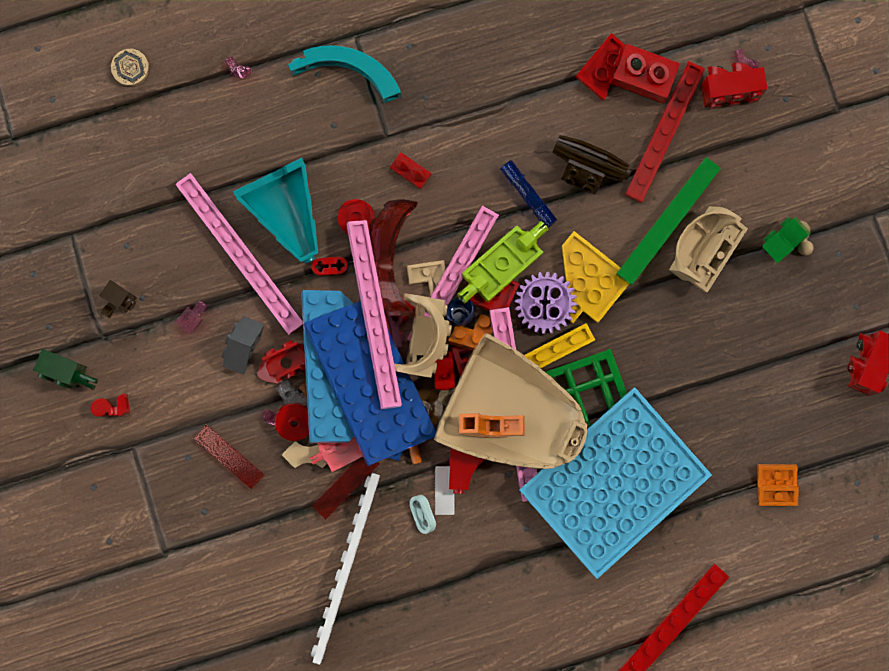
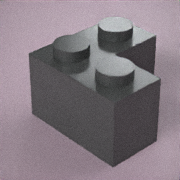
(242, 344)

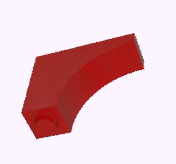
(461, 469)

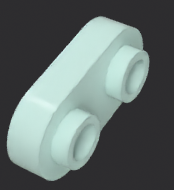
(422, 514)

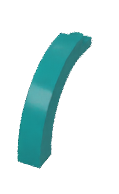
(350, 59)

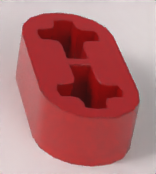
(328, 262)

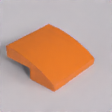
(777, 484)

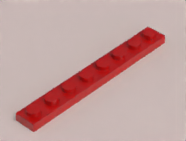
(676, 620)

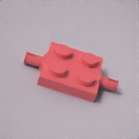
(338, 454)

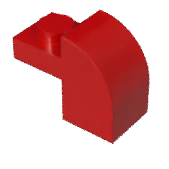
(445, 373)

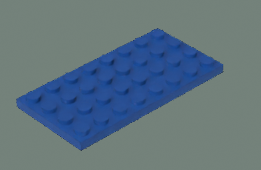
(346, 358)

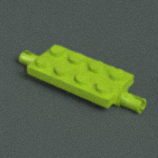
(502, 263)

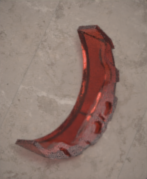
(383, 240)

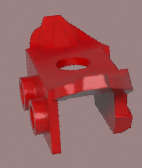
(271, 369)

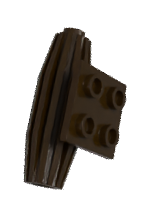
(588, 164)

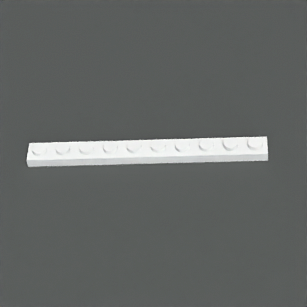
(342, 575)

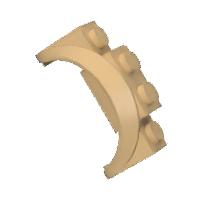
(706, 248)
(427, 336)

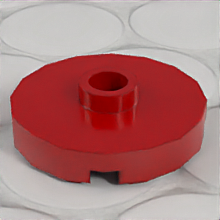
(286, 415)

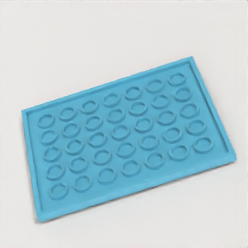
(617, 485)

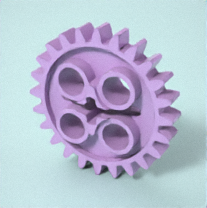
(563, 303)

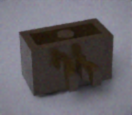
(117, 298)

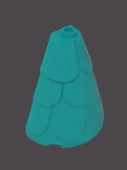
(284, 208)

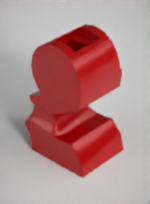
(103, 407)

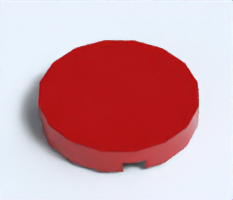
(354, 211)

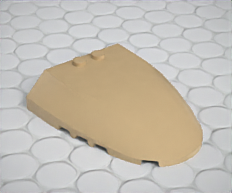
(509, 384)

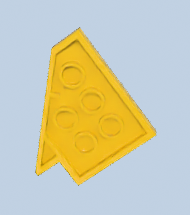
(592, 278)

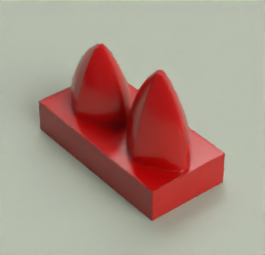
(410, 170)

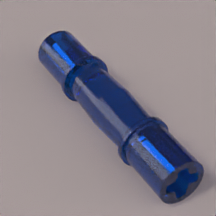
(528, 193)

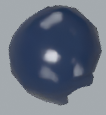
(460, 313)

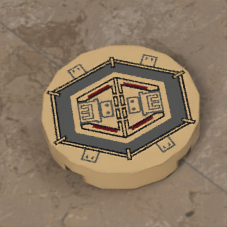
(130, 67)

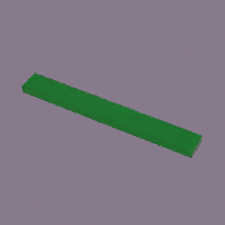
(668, 221)

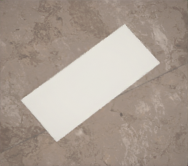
(443, 495)

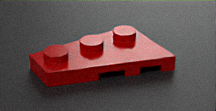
(600, 68)

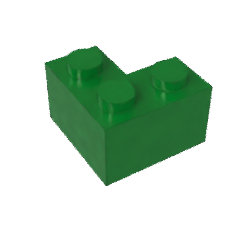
(781, 243)

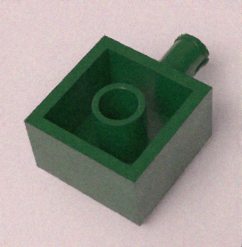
(63, 370)

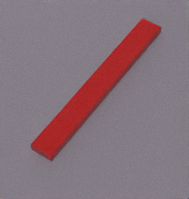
(664, 132)

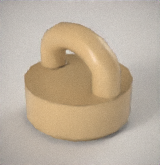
(445, 396)

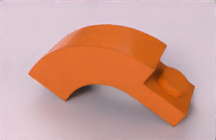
(491, 426)

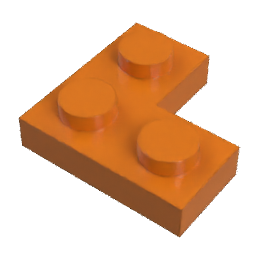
(469, 338)

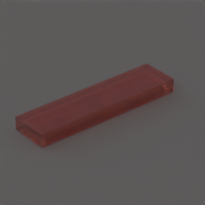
(229, 456)
(343, 487)

